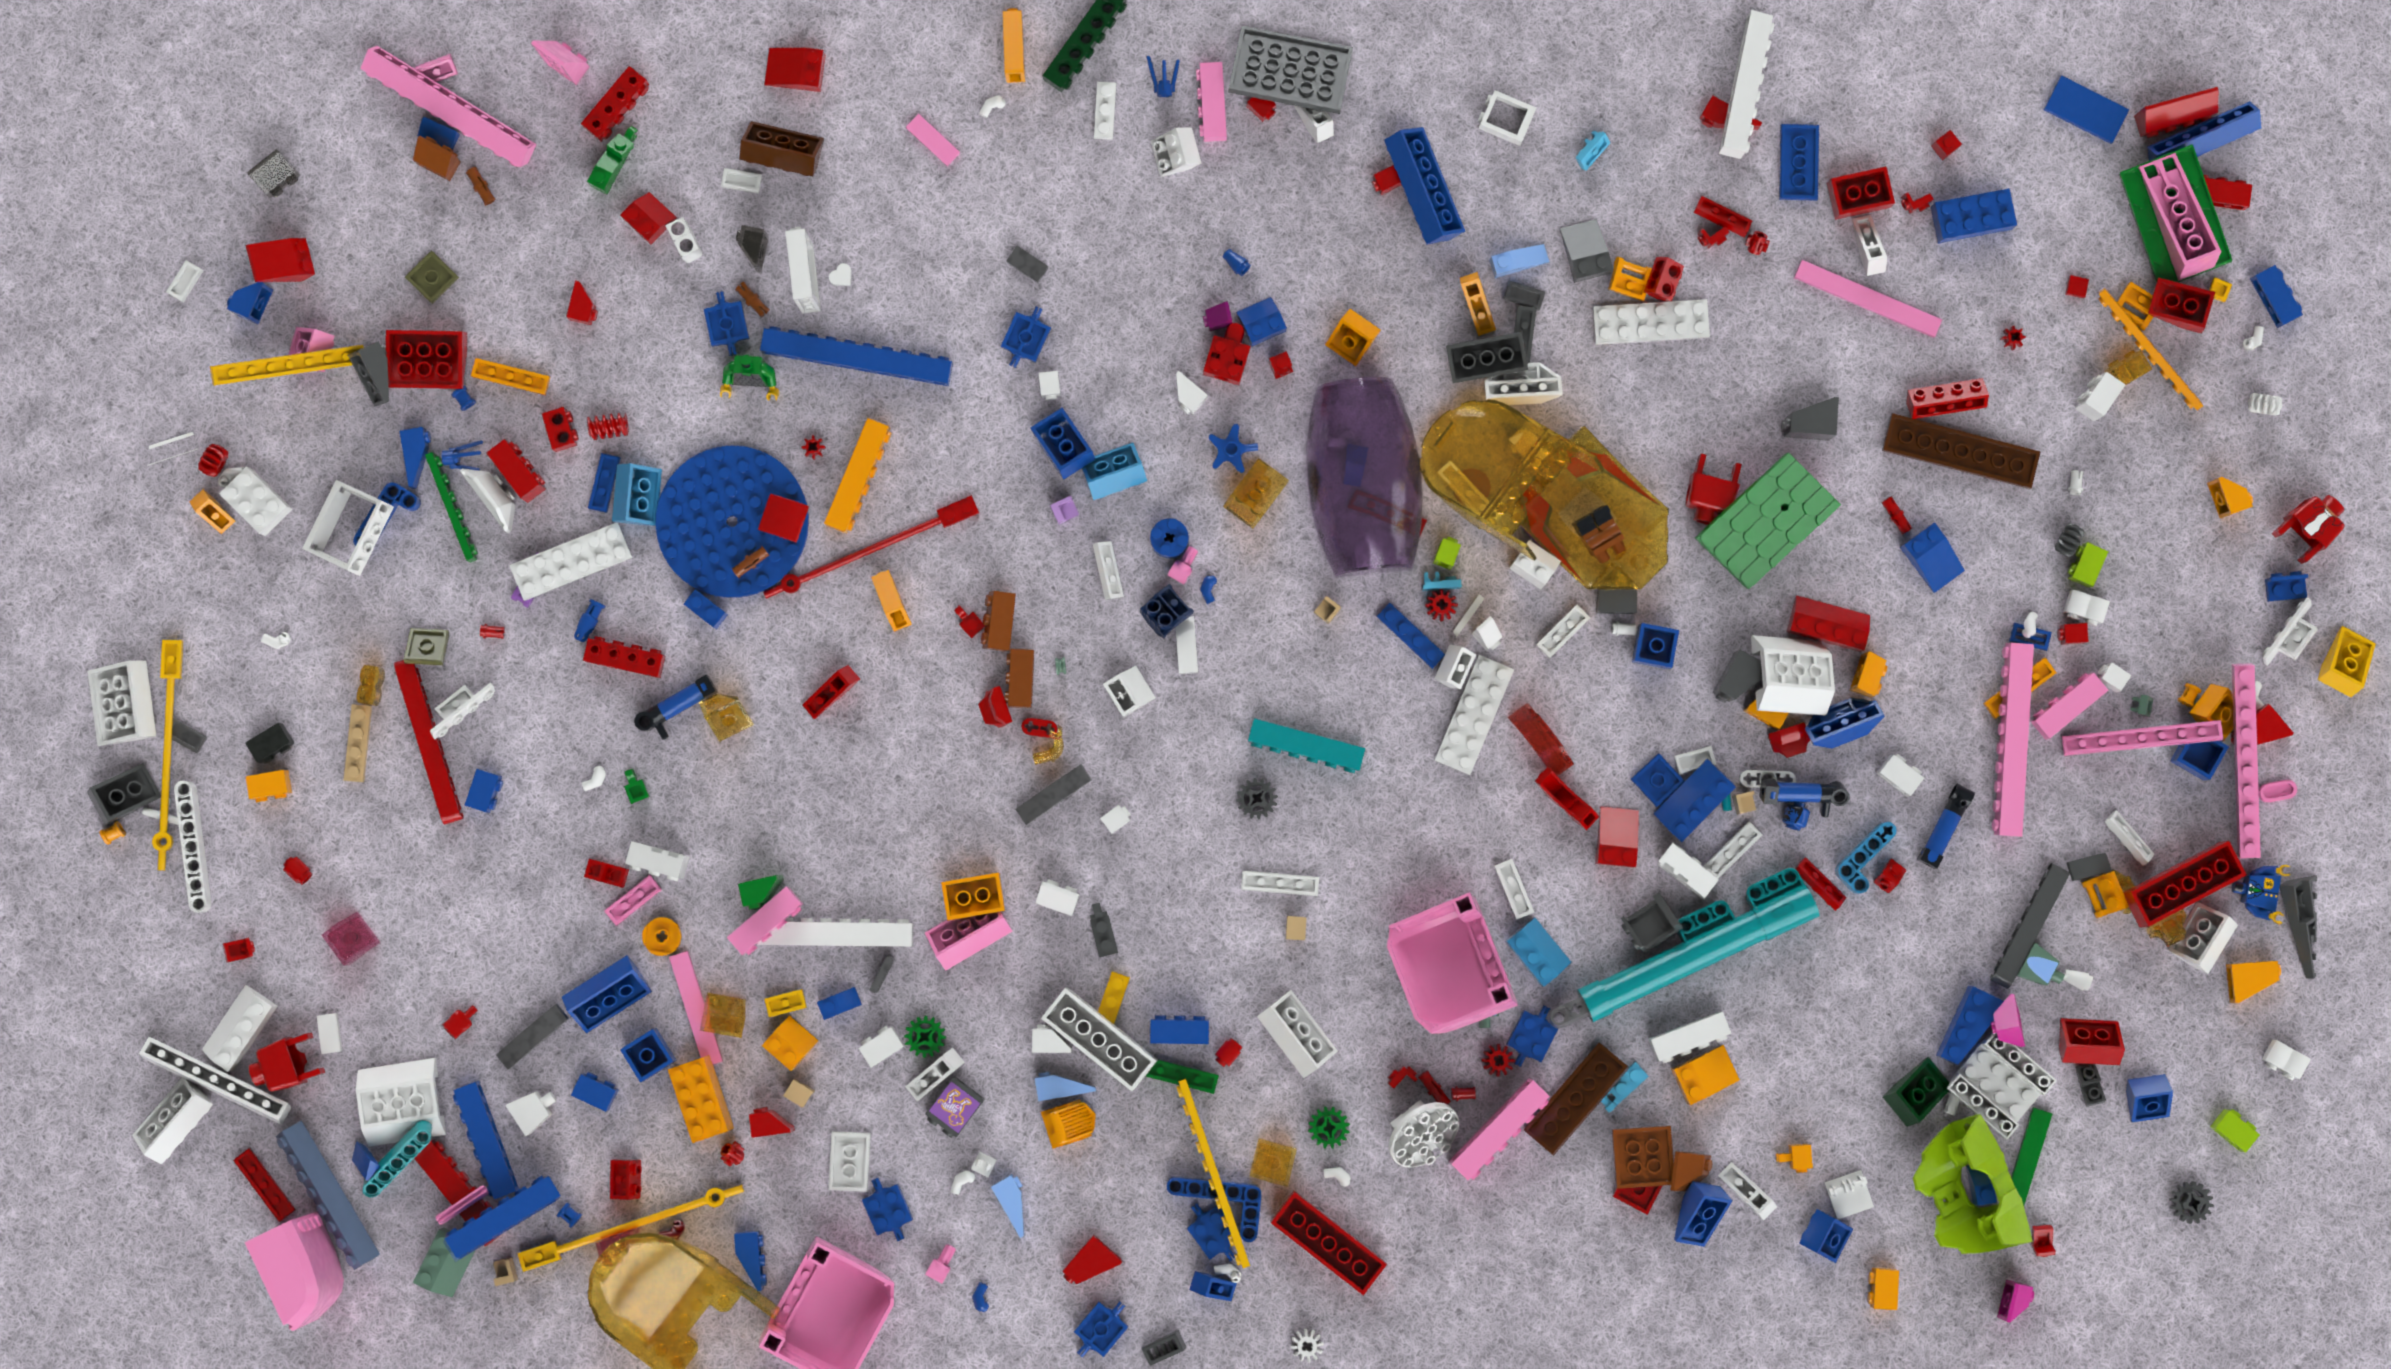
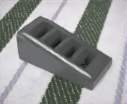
(1168, 1338)

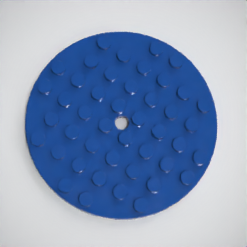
(696, 512)

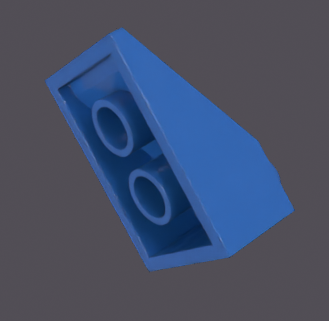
(1933, 557)
(1701, 1213)

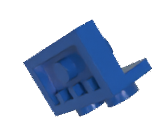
(2286, 587)

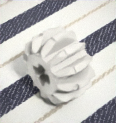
(2265, 404)
(1308, 1338)

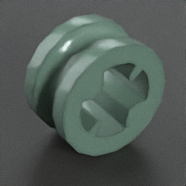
(1060, 665)

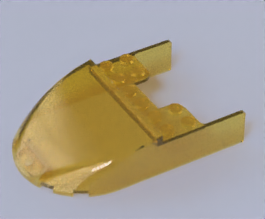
(1486, 459)
(655, 1289)

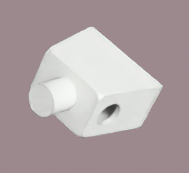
(531, 1111)

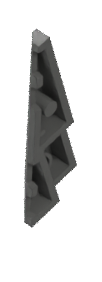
(2301, 913)

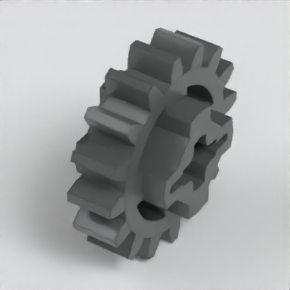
(1264, 804)
(2194, 1210)

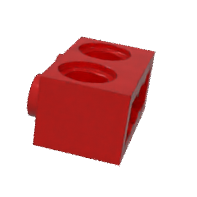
(1664, 279)
(555, 431)

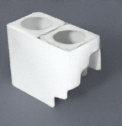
(696, 251)

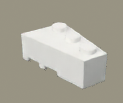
(657, 861)
(1688, 870)

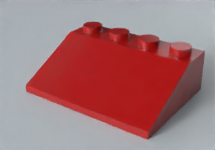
(426, 359)

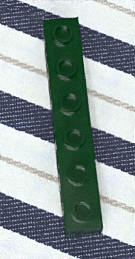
(1063, 59)

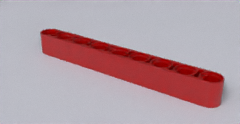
(430, 748)

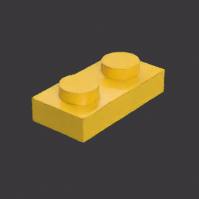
(785, 1003)

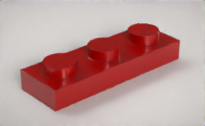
(1722, 216)
(1820, 884)

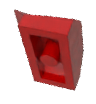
(994, 708)
(1790, 740)

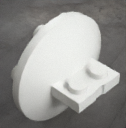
(1421, 1131)

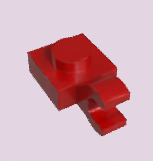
(971, 623)

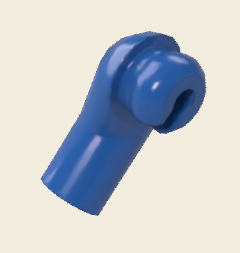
(1206, 588)

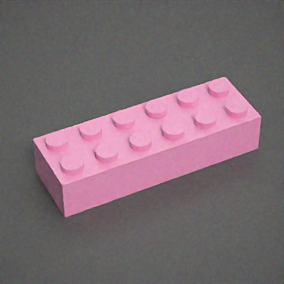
(1499, 1129)

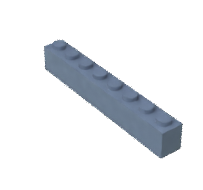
(327, 1195)

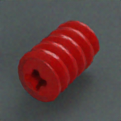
(608, 427)

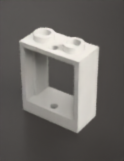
(1499, 132)

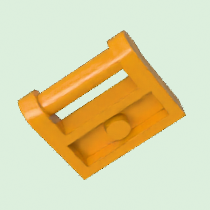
(1628, 284)
(2138, 299)
(2110, 892)

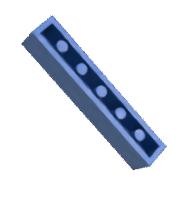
(2212, 132)
(486, 1140)

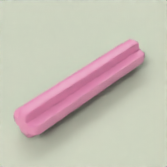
(462, 1204)

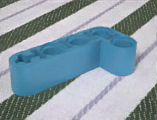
(1867, 853)

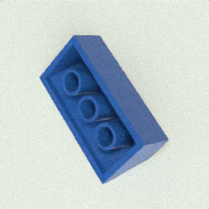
(1694, 800)
(606, 994)

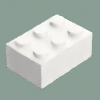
(255, 501)

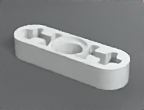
(1752, 784)

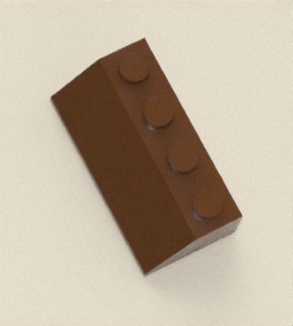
(781, 148)

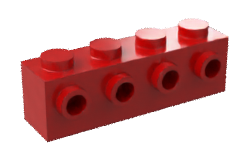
(615, 104)
(1947, 398)
(624, 658)

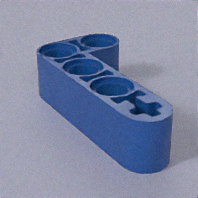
(400, 499)

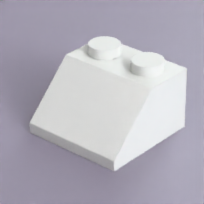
(1537, 571)
(1048, 1040)

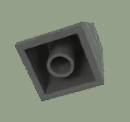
(1813, 422)
(1738, 677)

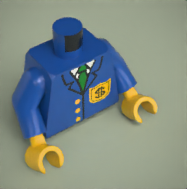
(2261, 891)

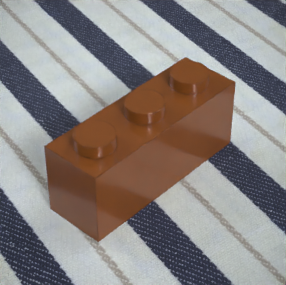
(998, 621)
(1020, 678)

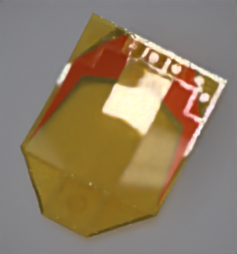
(1580, 489)

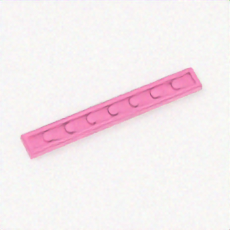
(1868, 298)
(2142, 738)

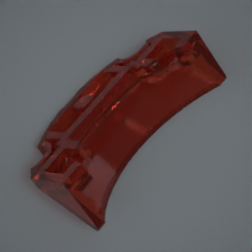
(1541, 739)

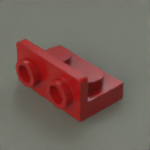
(625, 1179)

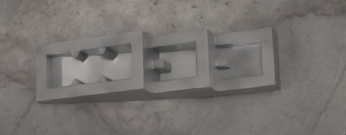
(1053, 794)
(532, 1036)

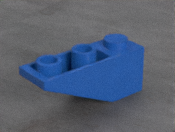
(748, 1251)

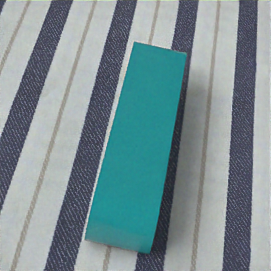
(401, 1151)

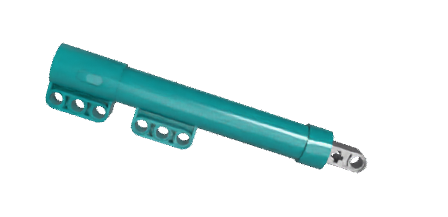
(1700, 947)

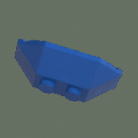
(1844, 722)

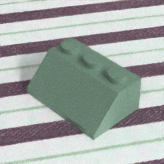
(439, 1270)

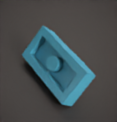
(1592, 150)
(1447, 584)

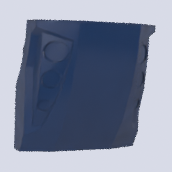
(1165, 611)

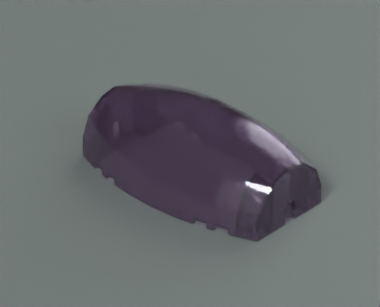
(1364, 477)

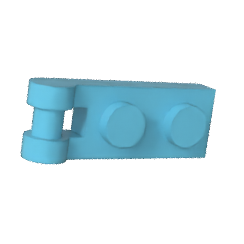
(1627, 1083)

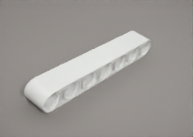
(186, 839)

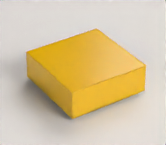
(2220, 288)

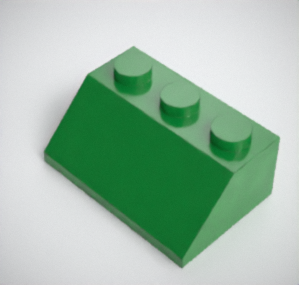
(758, 892)

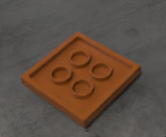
(1643, 1156)

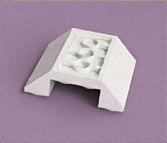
(1794, 675)
(2000, 1083)
(396, 1099)

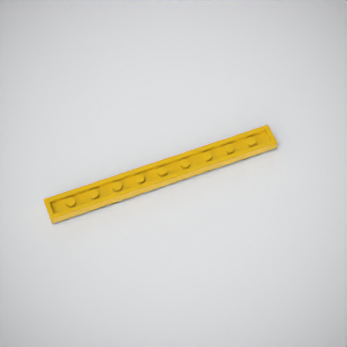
(1215, 1181)

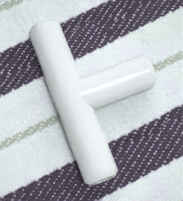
(156, 814)

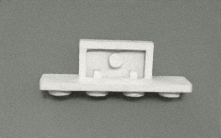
(2294, 635)
(457, 706)

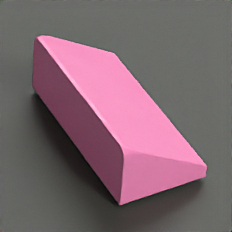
(439, 68)

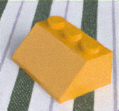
(973, 896)

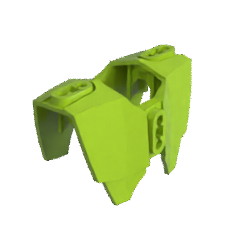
(1960, 1221)

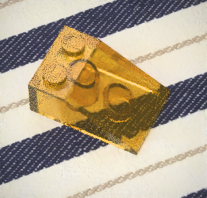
(1255, 493)

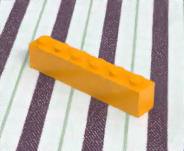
(857, 475)

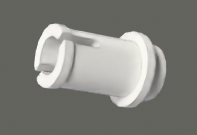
(2076, 482)
(1623, 628)
(1952, 1104)

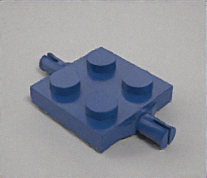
(726, 323)
(1026, 337)
(1532, 1036)
(887, 1209)
(1210, 1232)
(1101, 1329)

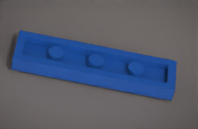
(1410, 635)

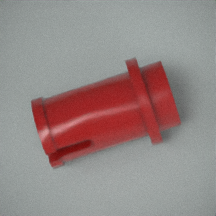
(492, 631)
(1463, 1093)

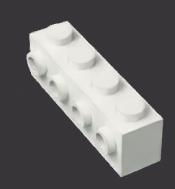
(1690, 1036)

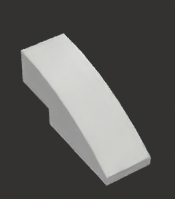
(1186, 647)

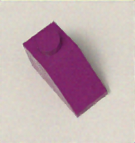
(1218, 317)

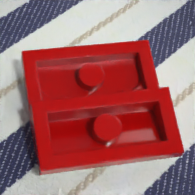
(783, 517)

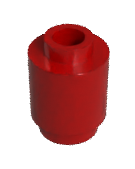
(297, 870)
(1228, 1053)

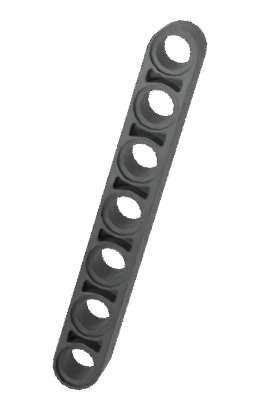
(2030, 926)

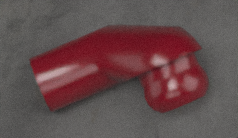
(676, 1230)

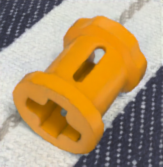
(2189, 695)
(112, 832)

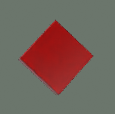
(2077, 286)

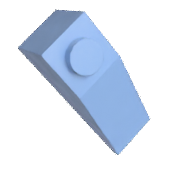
(1518, 260)
(1056, 1086)
(1010, 1198)

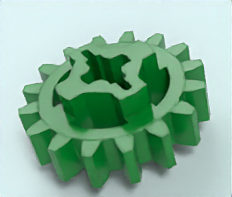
(931, 1043)
(1320, 1128)

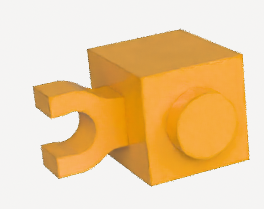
(1799, 1157)

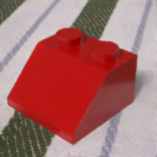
(648, 217)
(768, 1122)

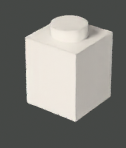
(1049, 385)
(2113, 676)
(1116, 818)

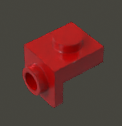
(1921, 203)
(1718, 238)
(1890, 876)
(238, 949)
(1397, 1076)
(2043, 1240)

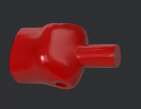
(459, 1022)

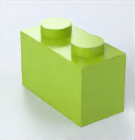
(2087, 564)
(2235, 1130)

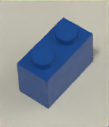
(705, 609)
(483, 791)
(595, 1092)

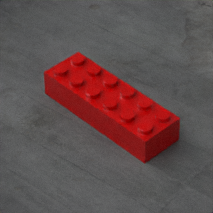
(2184, 884)
(1328, 1242)

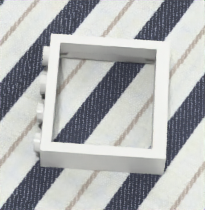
(803, 270)
(328, 518)

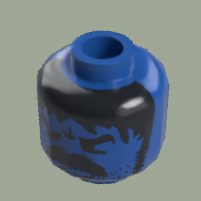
(1796, 816)

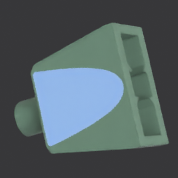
(2040, 967)

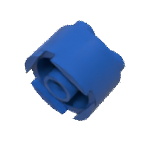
(1165, 548)

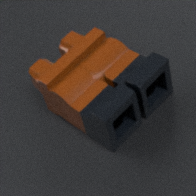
(1599, 533)

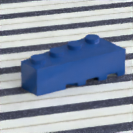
(1968, 1024)

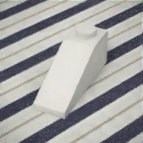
(1317, 123)
(1869, 245)
(1488, 634)
(934, 1074)
(1748, 1191)

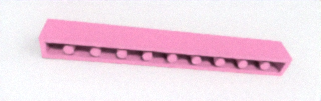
(448, 106)
(2013, 739)
(2246, 760)

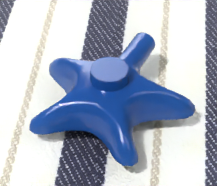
(1231, 449)

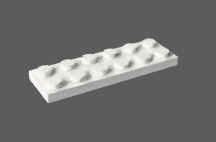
(1651, 322)
(570, 561)
(1474, 715)

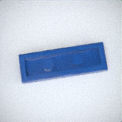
(604, 483)

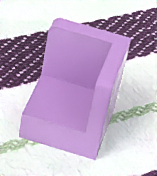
(1064, 510)

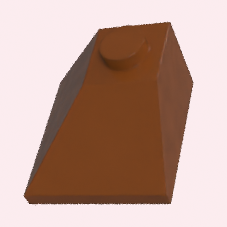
(1689, 1168)

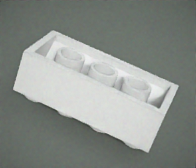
(239, 1029)
(1297, 1034)
(172, 1120)

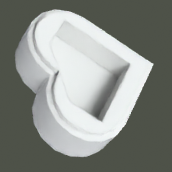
(841, 276)

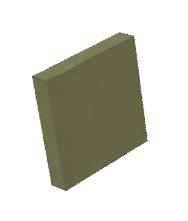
(431, 277)
(426, 646)

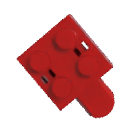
(1228, 356)

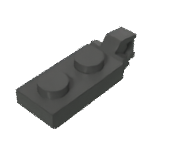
(1103, 932)

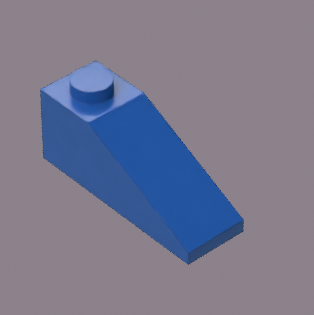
(415, 447)

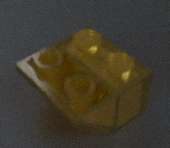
(723, 1015)

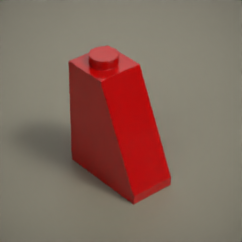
(2269, 726)
(1090, 1261)

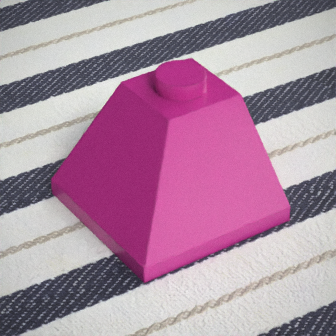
(2008, 1022)
(2014, 1300)

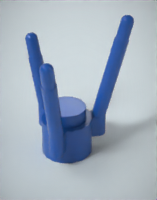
(1164, 88)
(452, 456)

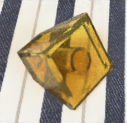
(725, 715)

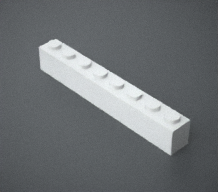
(1746, 84)
(843, 933)
(215, 1080)

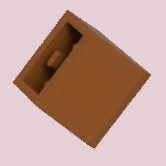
(436, 158)

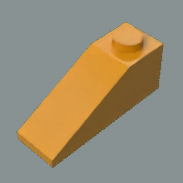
(1477, 303)

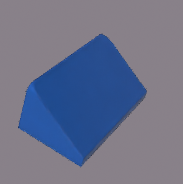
(438, 132)
(364, 1161)

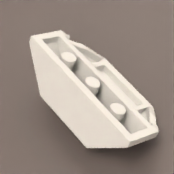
(1525, 387)
(493, 496)

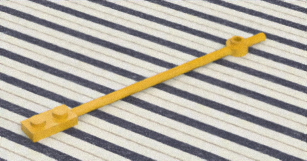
(170, 669)
(551, 1252)

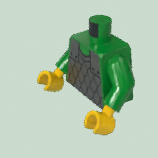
(749, 371)

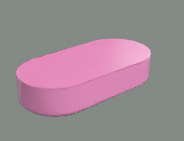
(2277, 791)

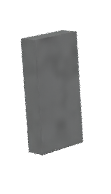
(1027, 264)
(1524, 295)
(187, 736)
(877, 983)

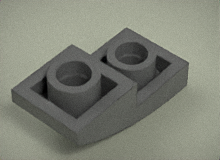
(2089, 866)
(2090, 1084)

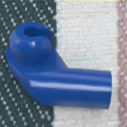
(978, 1299)

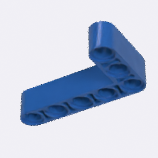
(1241, 1197)

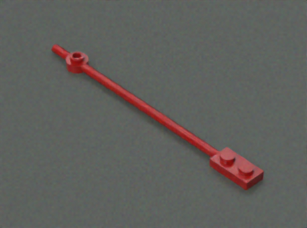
(947, 516)

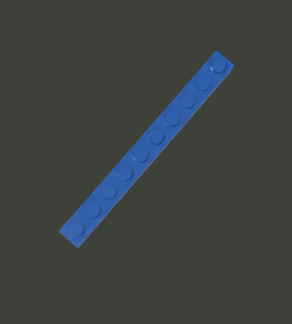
(856, 357)

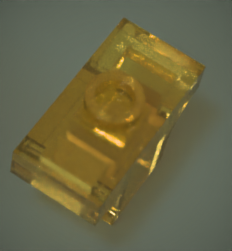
(2169, 929)

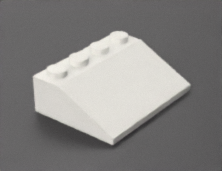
(121, 703)

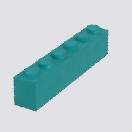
(1307, 745)

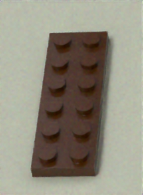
(1576, 1099)

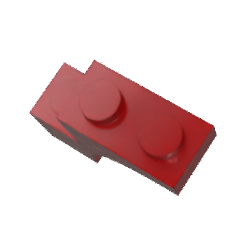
(1566, 799)

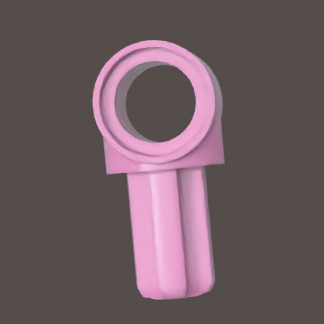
(1181, 569)
(939, 1267)

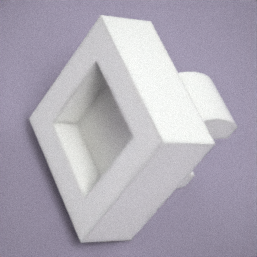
(983, 1164)

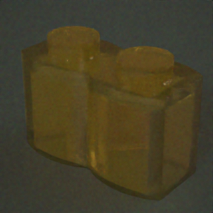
(2130, 368)
(371, 681)

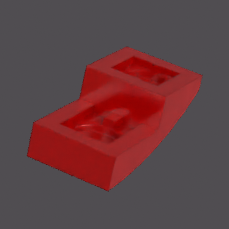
(606, 873)

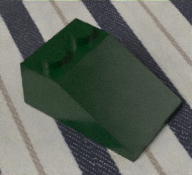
(1917, 1092)

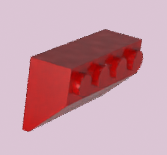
(2177, 112)
(1829, 624)

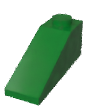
(606, 172)

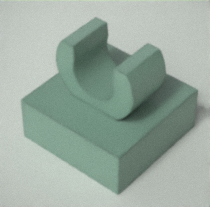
(2145, 705)

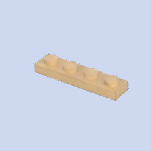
(357, 743)

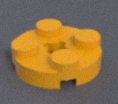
(670, 929)

